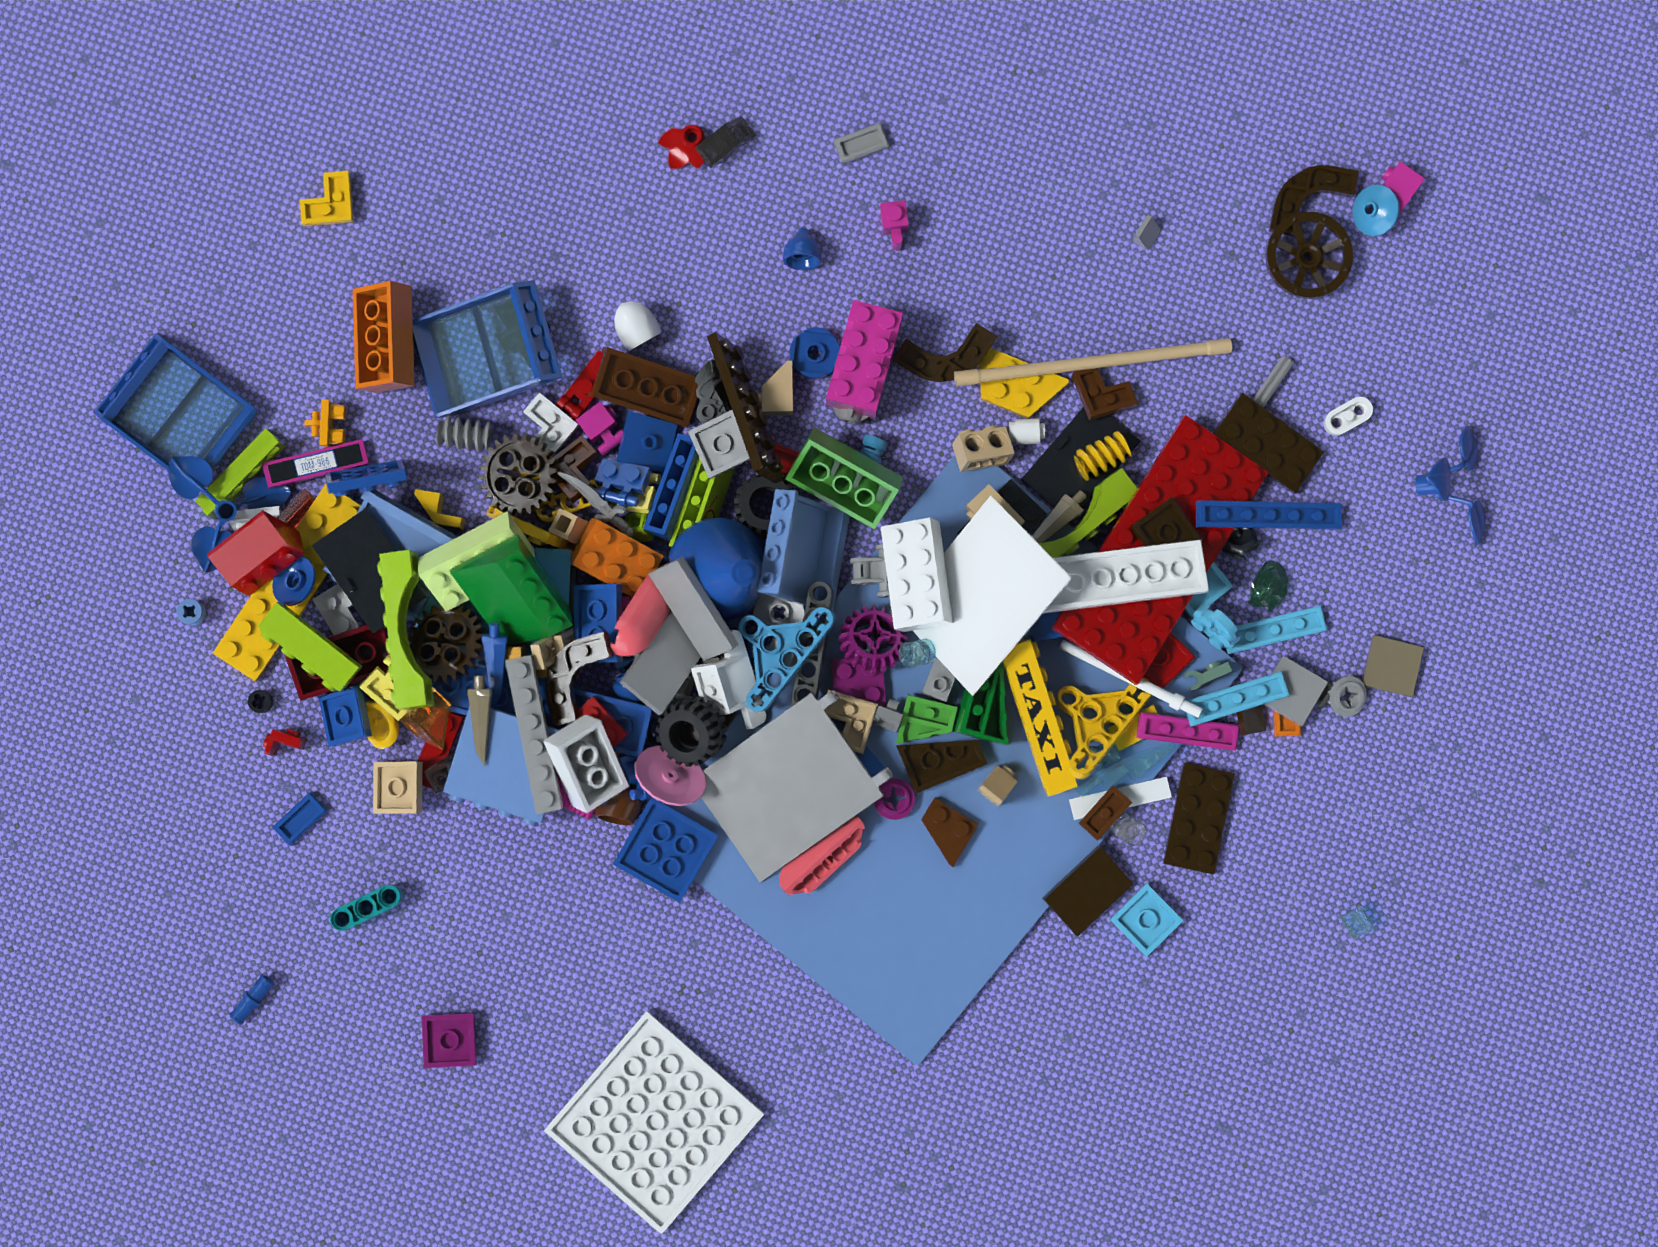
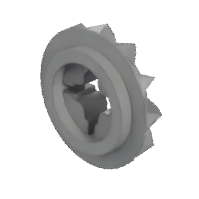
(1355, 701)

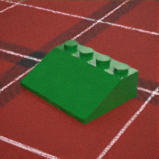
(514, 591)

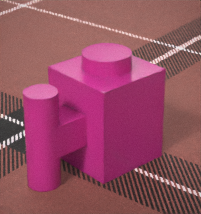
(894, 221)
(598, 423)

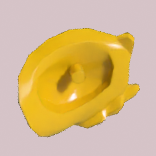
(382, 724)

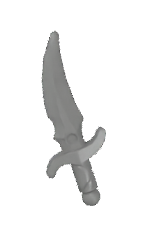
(593, 498)

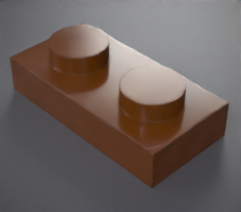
(1105, 812)

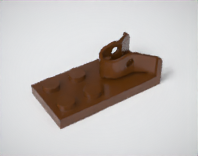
(645, 387)

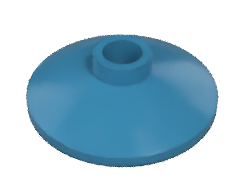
(1384, 213)

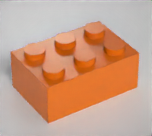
(614, 557)

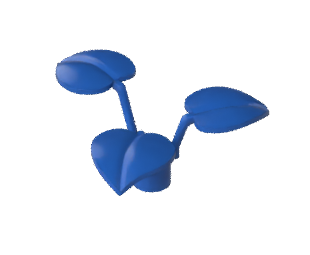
(190, 476)
(1438, 482)

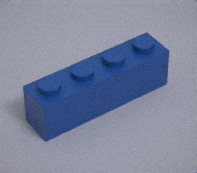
(672, 488)

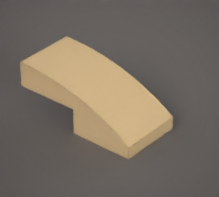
(546, 649)

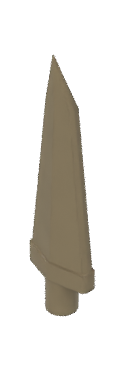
(1060, 516)
(480, 712)

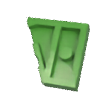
(925, 718)

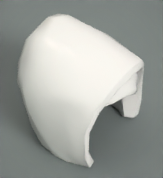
(635, 324)

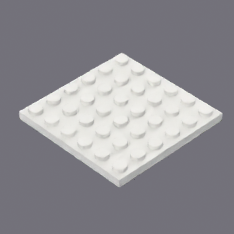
(654, 1122)

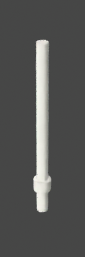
(1175, 700)

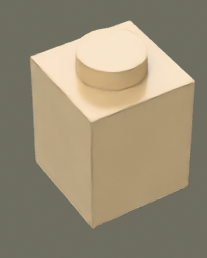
(568, 526)

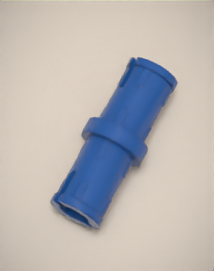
(251, 999)

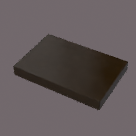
(1087, 890)

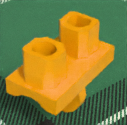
(328, 435)

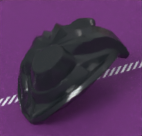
(1241, 542)

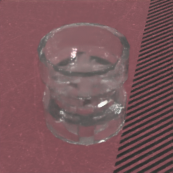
(1129, 829)

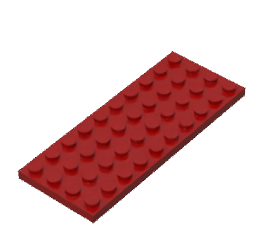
(1191, 469)

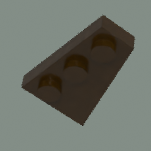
(939, 762)

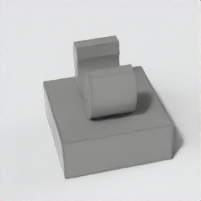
(888, 717)

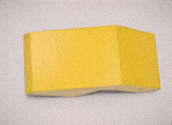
(433, 503)

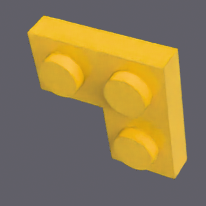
(334, 207)

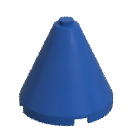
(725, 561)

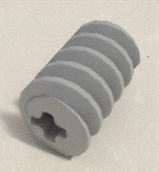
(464, 434)

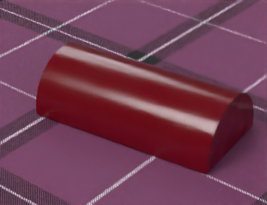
(359, 644)

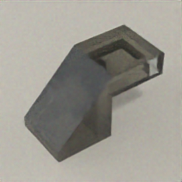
(724, 141)

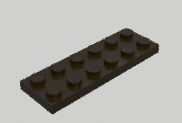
(745, 408)

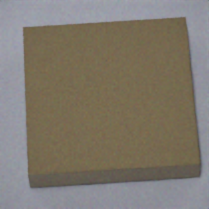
(1392, 666)

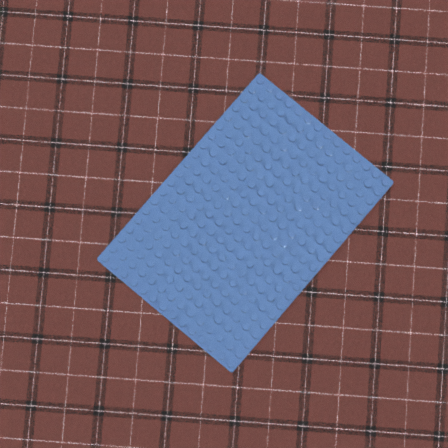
(895, 923)

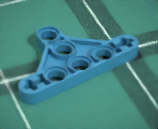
(773, 661)

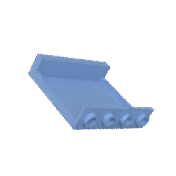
(406, 531)
(802, 548)
(503, 779)

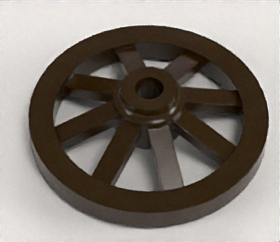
(1313, 251)

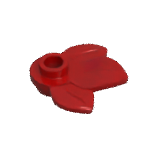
(681, 149)

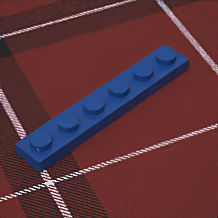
(1268, 515)

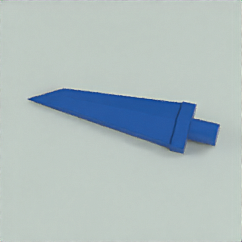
(495, 654)

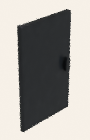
(1056, 469)
(353, 558)

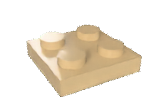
(397, 787)

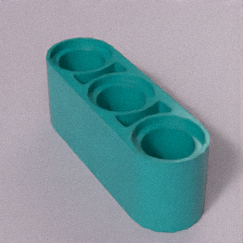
(355, 912)

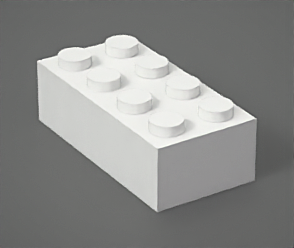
(916, 574)

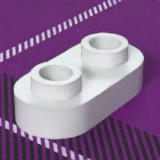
(1347, 416)

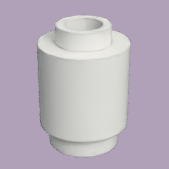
(1026, 431)

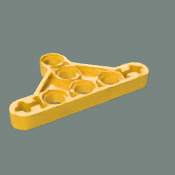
(1093, 729)

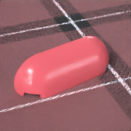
(640, 620)
(821, 859)

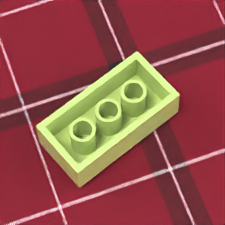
(435, 565)

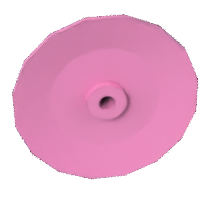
(667, 780)

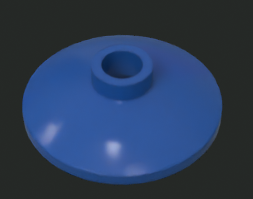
(294, 582)

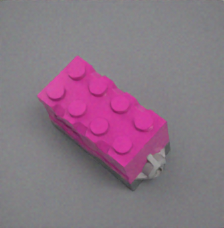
(863, 362)

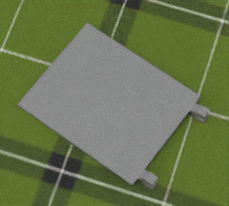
(789, 786)

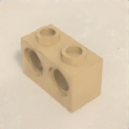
(984, 453)

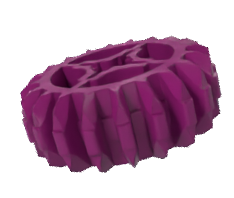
(853, 640)

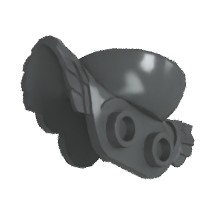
(711, 393)

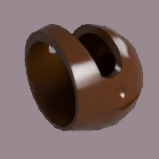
(620, 808)

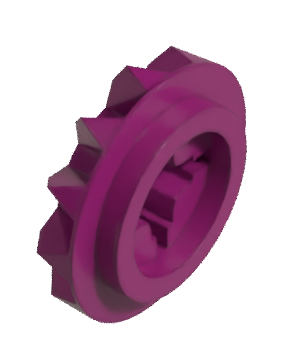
(903, 807)

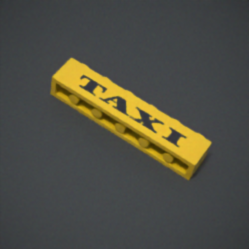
(1038, 717)

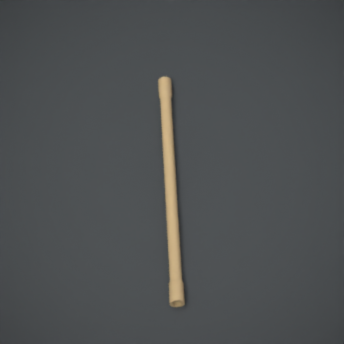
(976, 376)

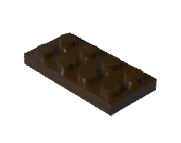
(1268, 442)
(1198, 818)

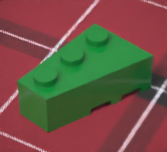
(984, 712)

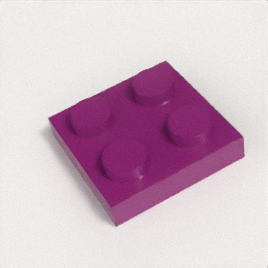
(856, 683)
(449, 1040)

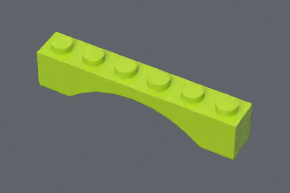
(1107, 499)
(399, 577)

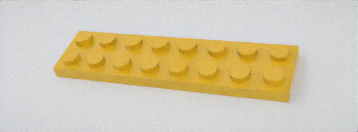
(242, 643)

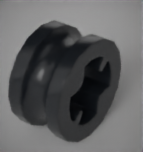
(267, 704)

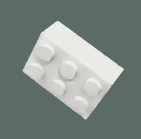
(586, 763)

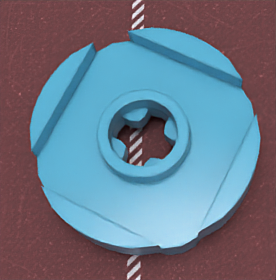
(1215, 626)

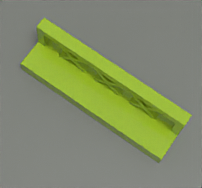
(242, 469)

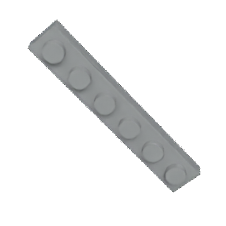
(532, 732)

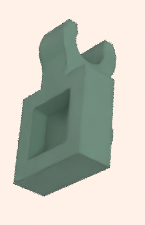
(1213, 671)

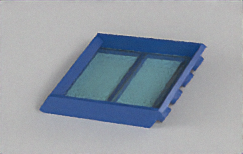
(485, 349)
(174, 407)

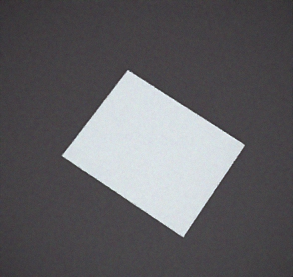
(996, 593)

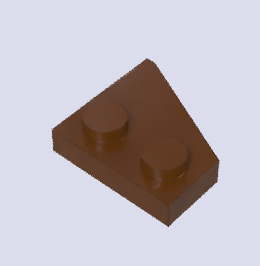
(948, 829)

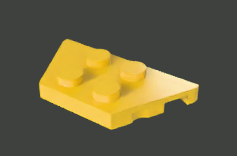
(1018, 395)
(536, 534)

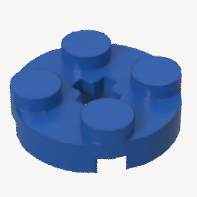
(805, 342)

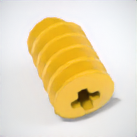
(1101, 455)

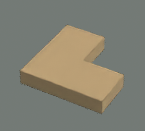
(858, 719)

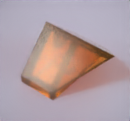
(429, 722)

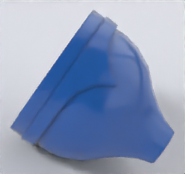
(802, 251)

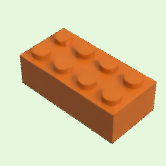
(383, 337)

